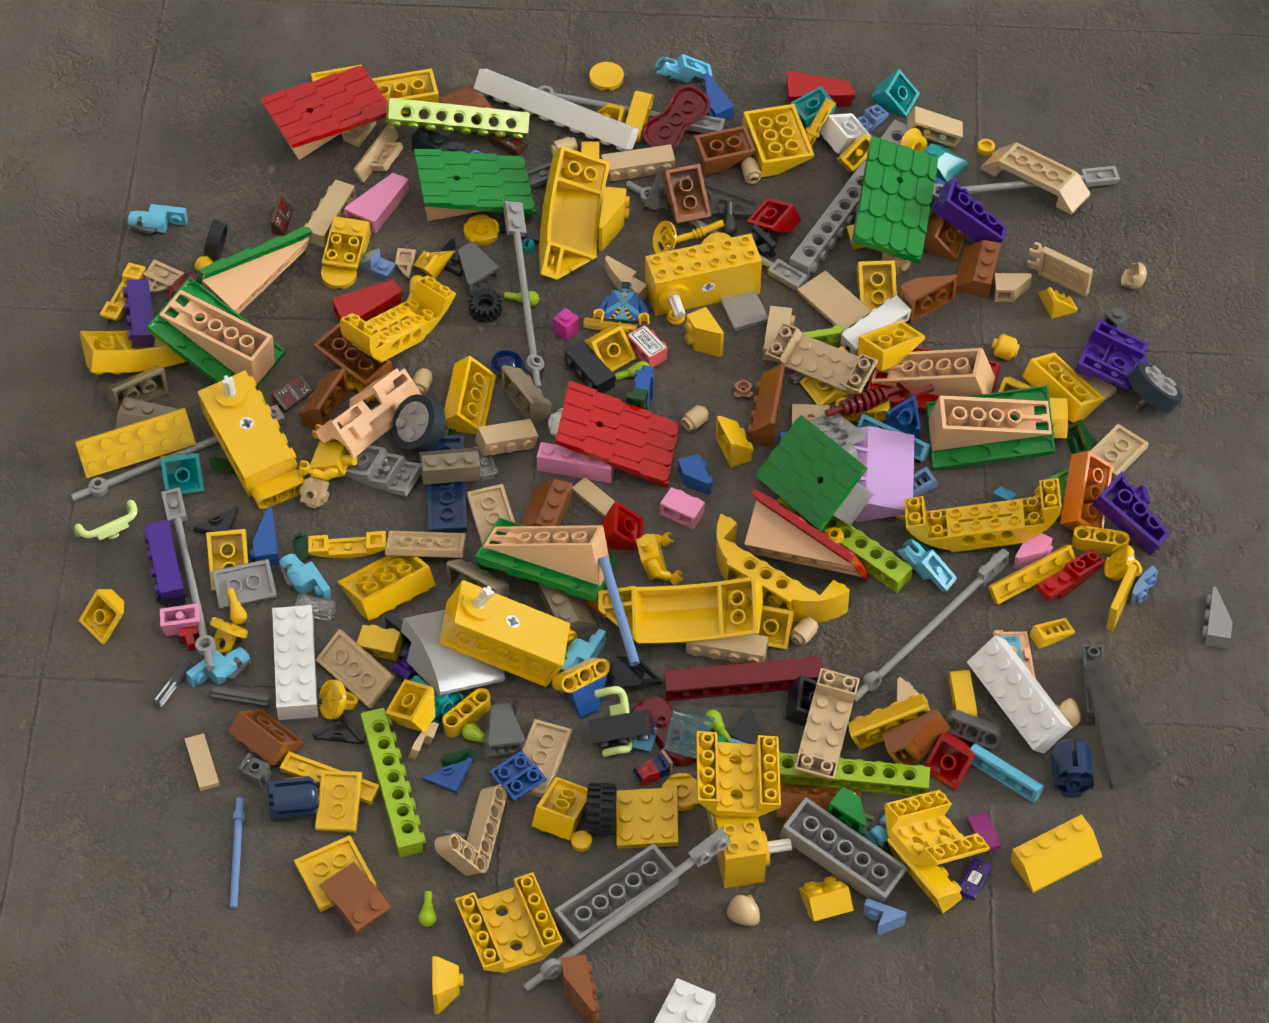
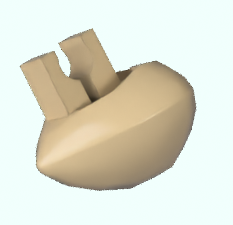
(1070, 711)
(743, 911)

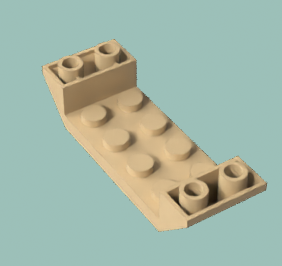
(1040, 172)
(820, 360)
(826, 724)

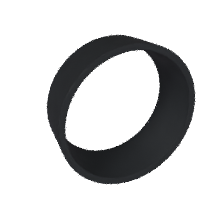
(215, 239)

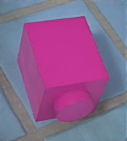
(566, 324)

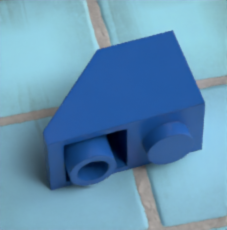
(694, 474)

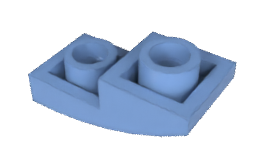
(873, 117)
(1141, 588)

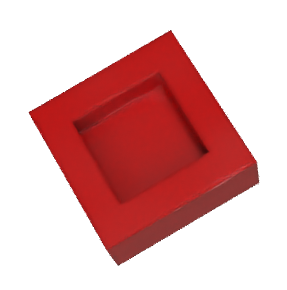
(189, 636)

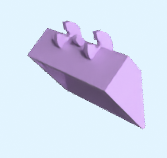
(889, 471)

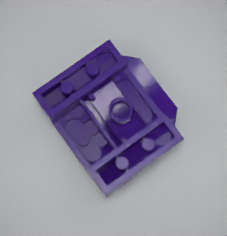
(1111, 355)

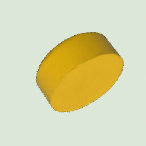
(986, 147)
(581, 841)

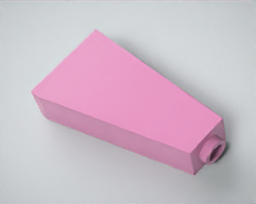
(379, 201)

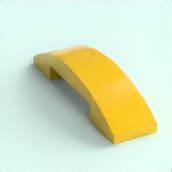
(115, 308)
(347, 547)

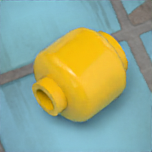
(1005, 347)

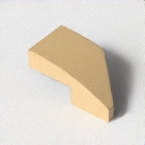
(405, 260)
(426, 737)

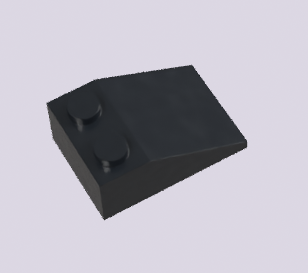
(800, 700)

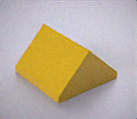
(777, 625)

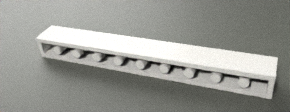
(556, 109)

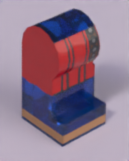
(654, 768)

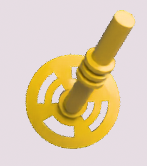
(671, 239)

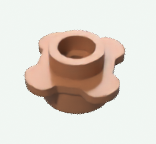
(743, 389)

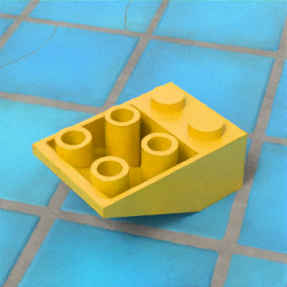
(346, 242)

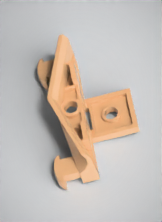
(361, 426)

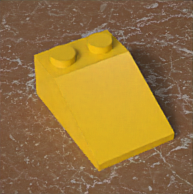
(612, 214)
(876, 282)
(889, 344)
(820, 392)
(226, 550)
(561, 808)

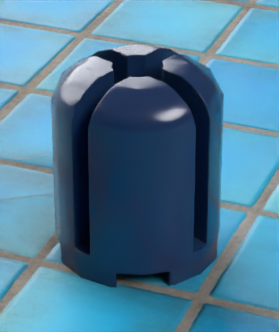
(1072, 766)
(292, 797)

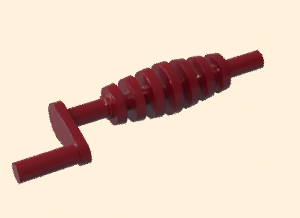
(871, 398)

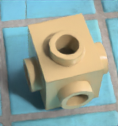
(314, 492)

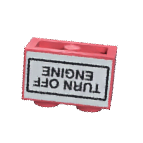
(648, 346)

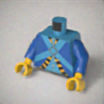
(623, 307)

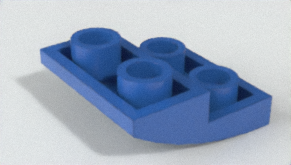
(517, 775)

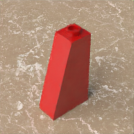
(800, 84)
(368, 301)

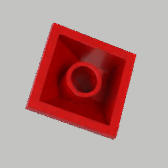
(775, 216)
(622, 528)
(950, 760)

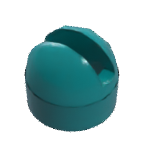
(531, 245)

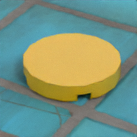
(606, 76)
(481, 230)
(338, 277)
(686, 789)

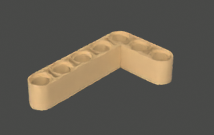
(474, 855)

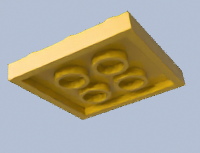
(647, 818)
(325, 863)

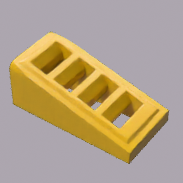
(1042, 639)

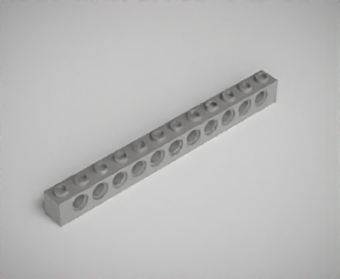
(837, 215)

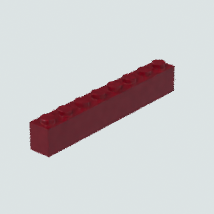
(738, 678)

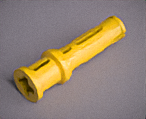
(813, 131)

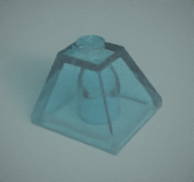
(682, 732)

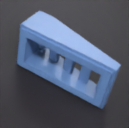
(925, 487)

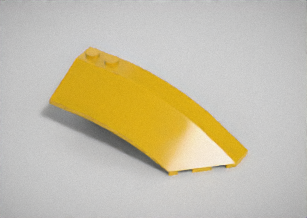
(571, 212)
(114, 353)
(689, 611)

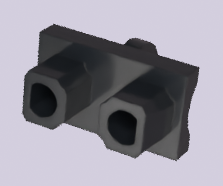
(766, 241)

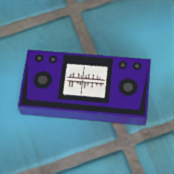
(974, 878)

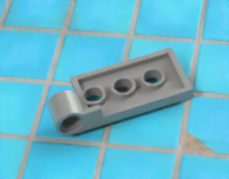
(840, 431)

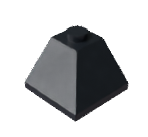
(624, 675)

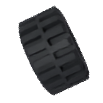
(601, 808)

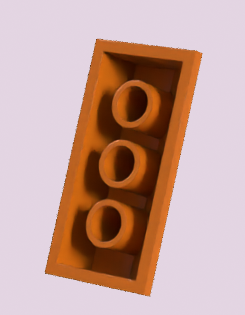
(1085, 482)

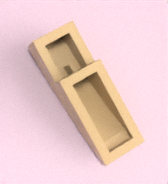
(620, 273)

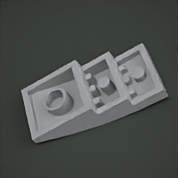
(384, 471)

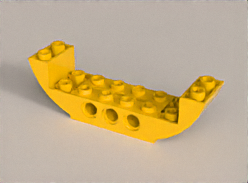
(402, 325)
(985, 523)
(777, 588)

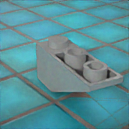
(1219, 623)

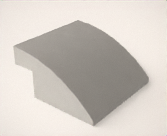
(441, 666)

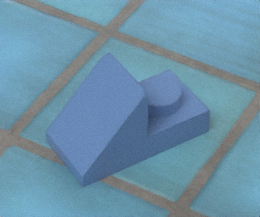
(376, 265)
(889, 917)

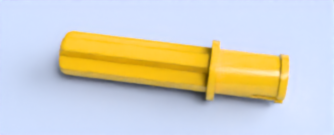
(597, 325)

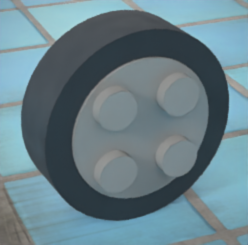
(1154, 388)
(418, 423)

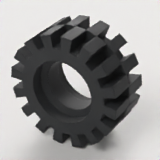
(485, 313)

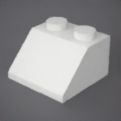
(841, 131)

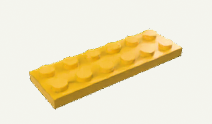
(135, 442)

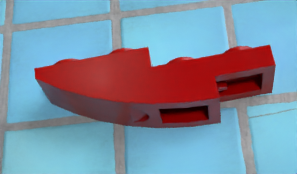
(1072, 576)

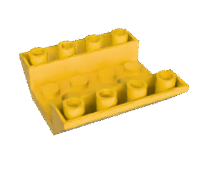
(753, 779)
(925, 833)
(526, 924)

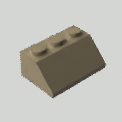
(141, 387)
(525, 395)
(136, 410)
(450, 465)
(460, 570)
(567, 608)

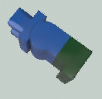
(643, 388)

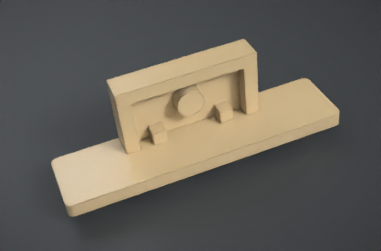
(380, 154)

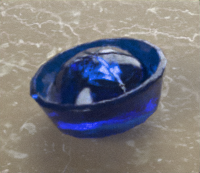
(507, 358)

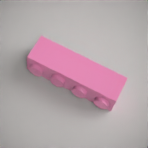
(566, 462)

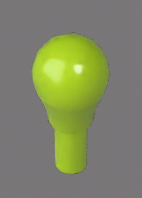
(533, 297)
(631, 370)
(718, 725)
(473, 733)
(427, 915)

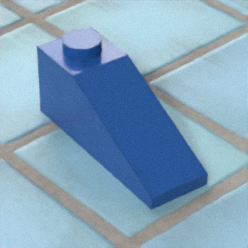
(720, 104)
(265, 540)

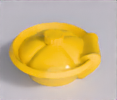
(914, 139)

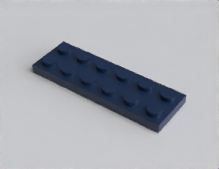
(447, 500)

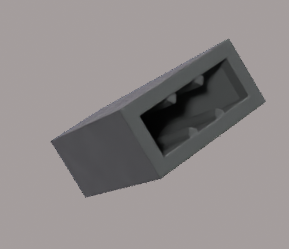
(476, 268)
(502, 732)

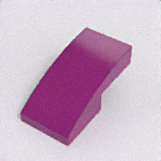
(981, 824)

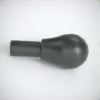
(729, 221)

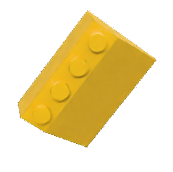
(777, 138)
(387, 584)

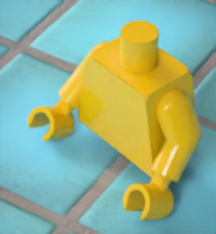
(329, 460)
(653, 558)

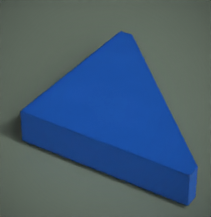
(451, 776)

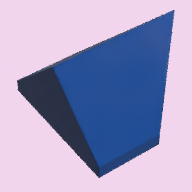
(905, 417)
(584, 699)

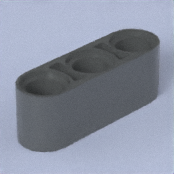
(983, 728)

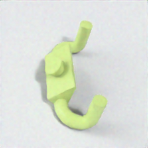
(110, 529)
(617, 709)

